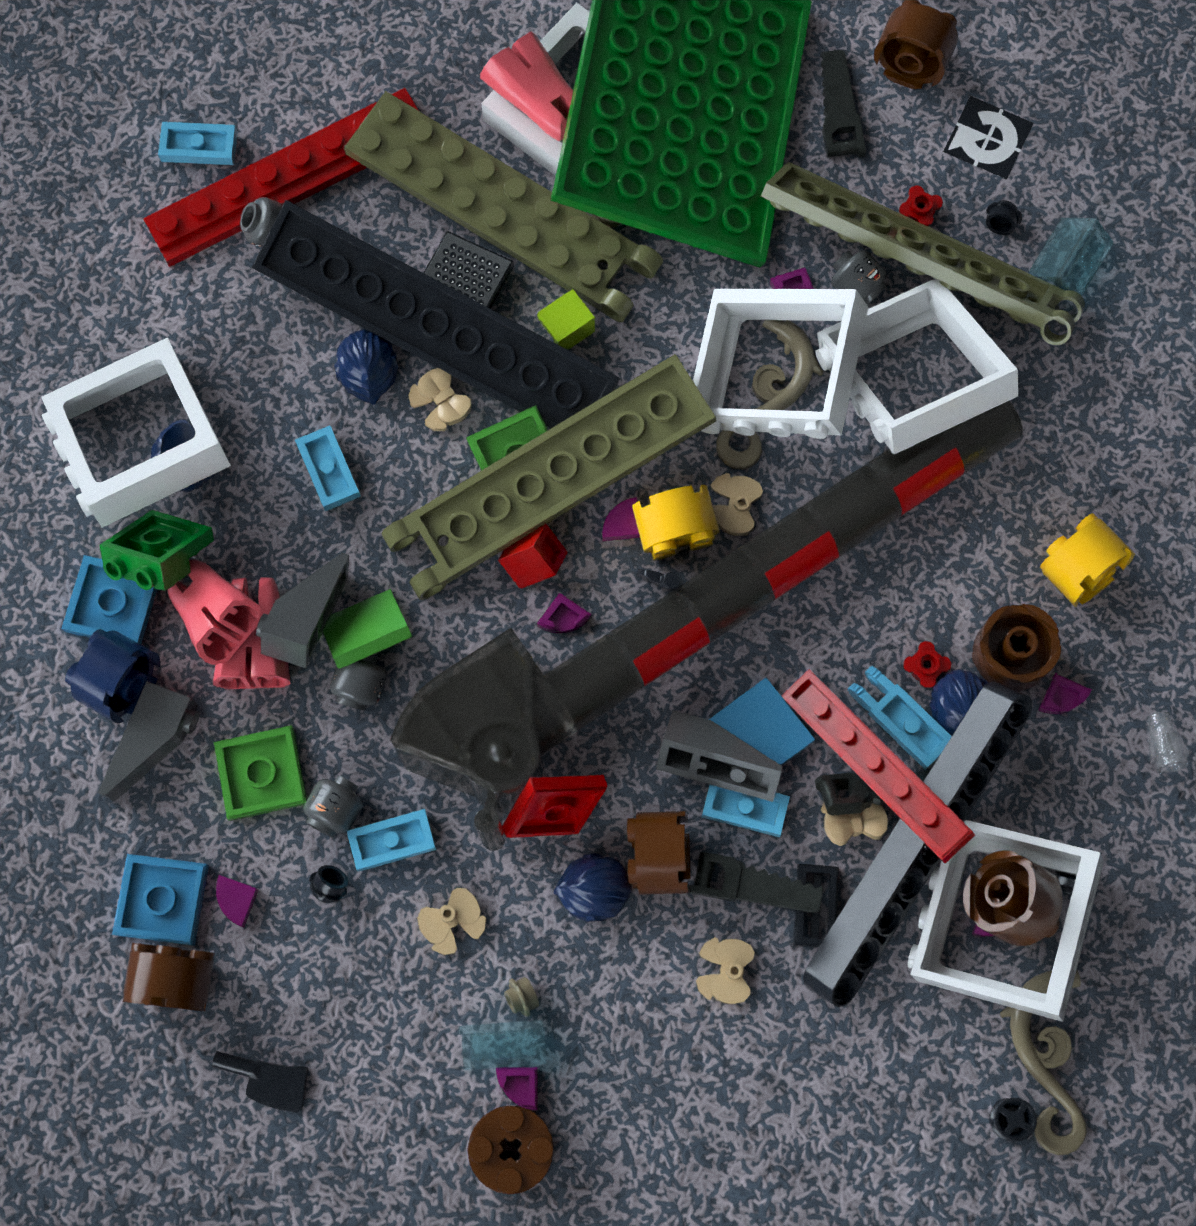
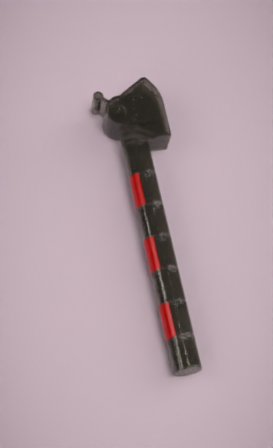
(498, 713)

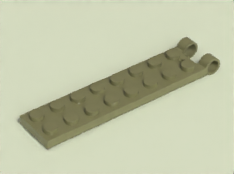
(498, 204)
(923, 250)
(553, 473)

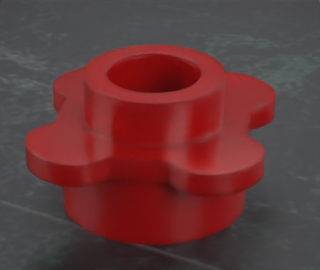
(918, 196)
(915, 666)

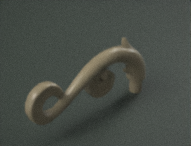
(805, 365)
(1038, 1064)

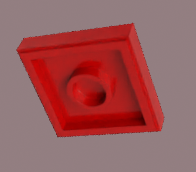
(554, 806)

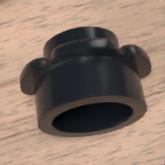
(1003, 217)
(328, 884)

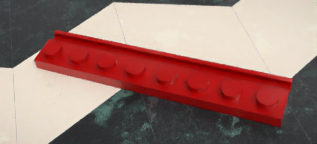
(282, 176)

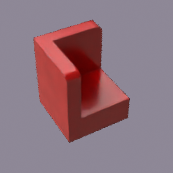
(533, 557)

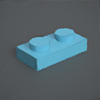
(197, 143)
(327, 468)
(746, 810)
(391, 840)

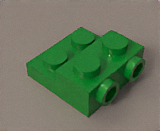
(154, 550)

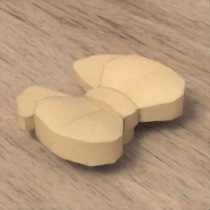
(450, 407)
(742, 492)
(870, 822)
(438, 923)
(728, 985)

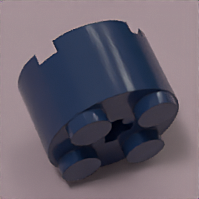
(112, 674)

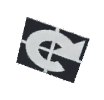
(988, 137)

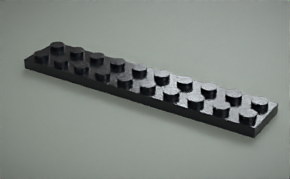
(429, 318)

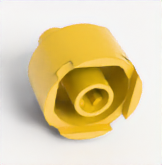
(676, 520)
(1086, 560)

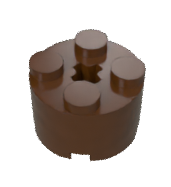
(916, 44)
(1032, 631)
(660, 852)
(1013, 898)
(168, 977)
(486, 1147)

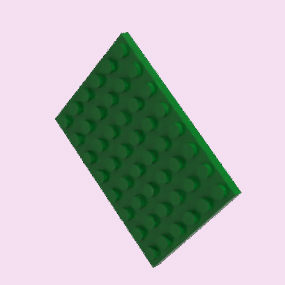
(684, 118)

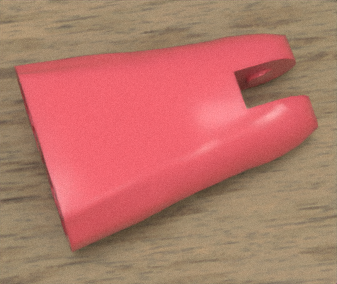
(531, 83)
(214, 613)
(248, 666)

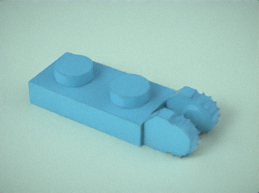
(902, 718)

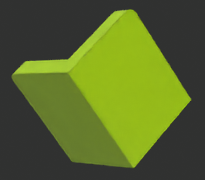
(567, 320)

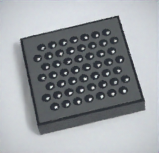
(469, 268)

